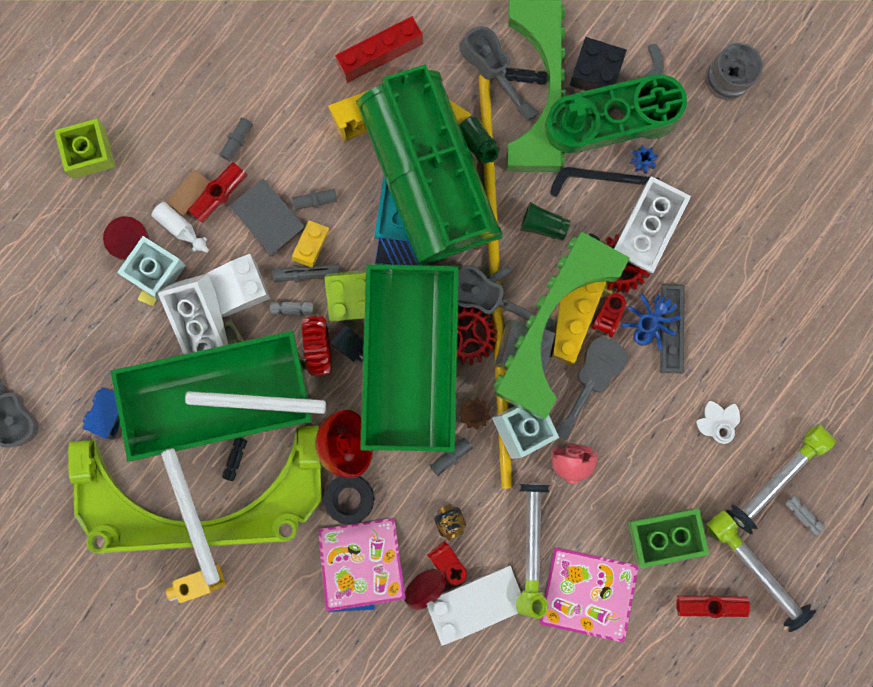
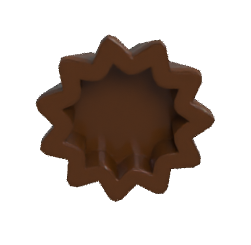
(475, 413)

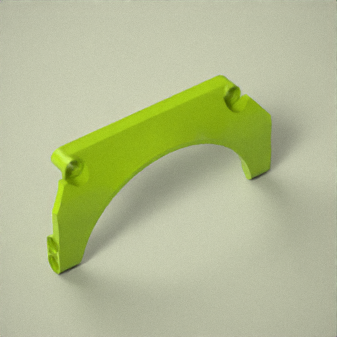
(127, 526)

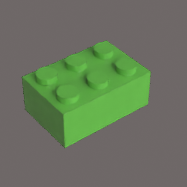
(667, 538)

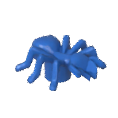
(650, 323)

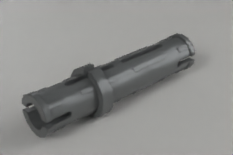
(304, 273)

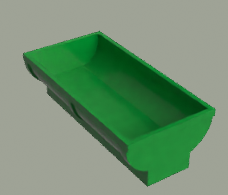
(427, 165)
(410, 358)
(154, 393)

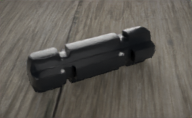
(526, 76)
(234, 459)

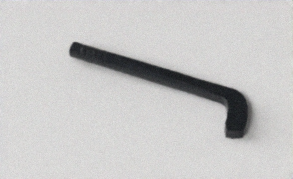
(597, 175)

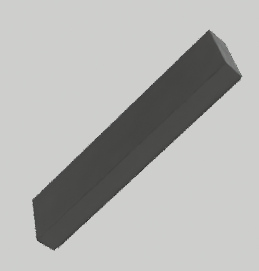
(673, 346)

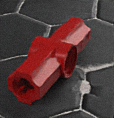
(227, 181)
(726, 606)

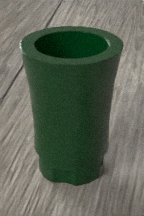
(479, 140)
(544, 222)

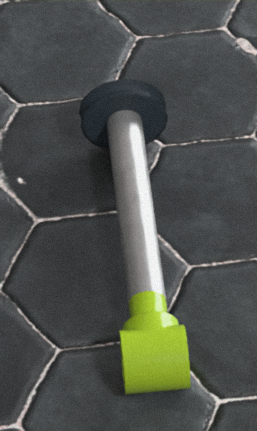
(816, 442)
(724, 530)
(531, 601)

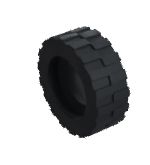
(349, 516)

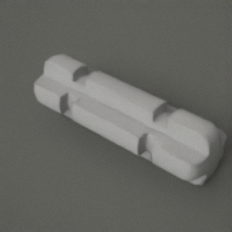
(291, 308)
(804, 515)

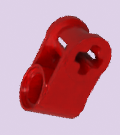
(609, 316)
(445, 559)

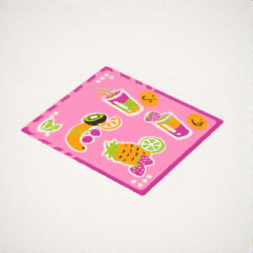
(360, 564)
(589, 594)

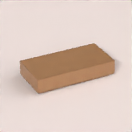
(188, 193)

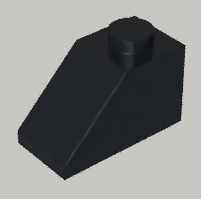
(349, 344)

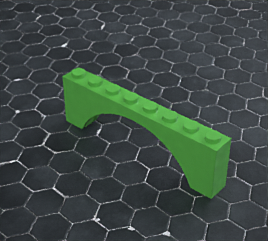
(541, 25)
(524, 379)

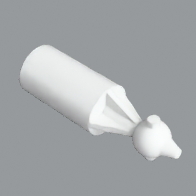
(178, 226)

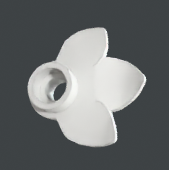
(718, 418)

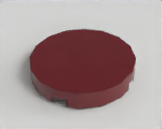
(122, 236)
(424, 588)

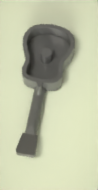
(484, 51)
(480, 292)
(601, 363)
(16, 422)

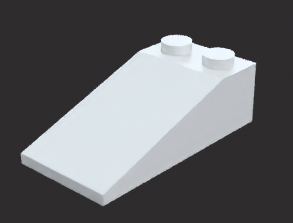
(652, 223)
(238, 285)
(194, 314)
(474, 605)

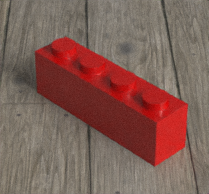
(379, 49)

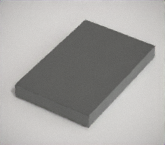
(267, 217)

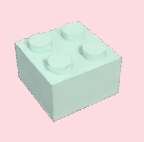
(151, 267)
(523, 432)

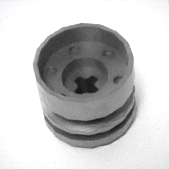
(741, 63)

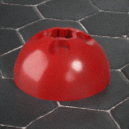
(340, 445)

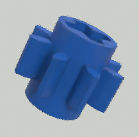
(648, 154)

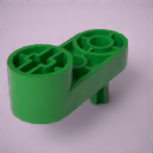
(638, 119)

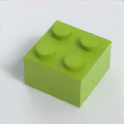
(84, 148)
(346, 295)

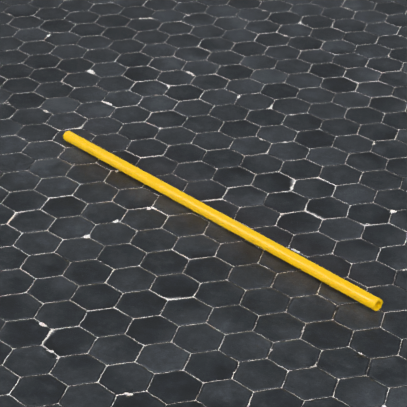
(494, 266)

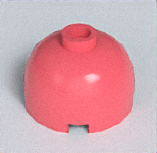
(574, 463)

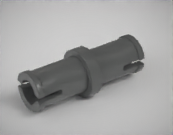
(236, 139)
(314, 199)
(450, 458)

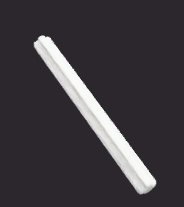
(255, 402)
(190, 516)

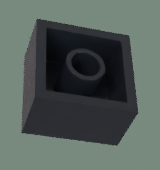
(597, 65)

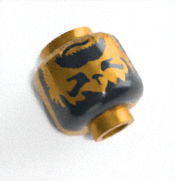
(450, 522)

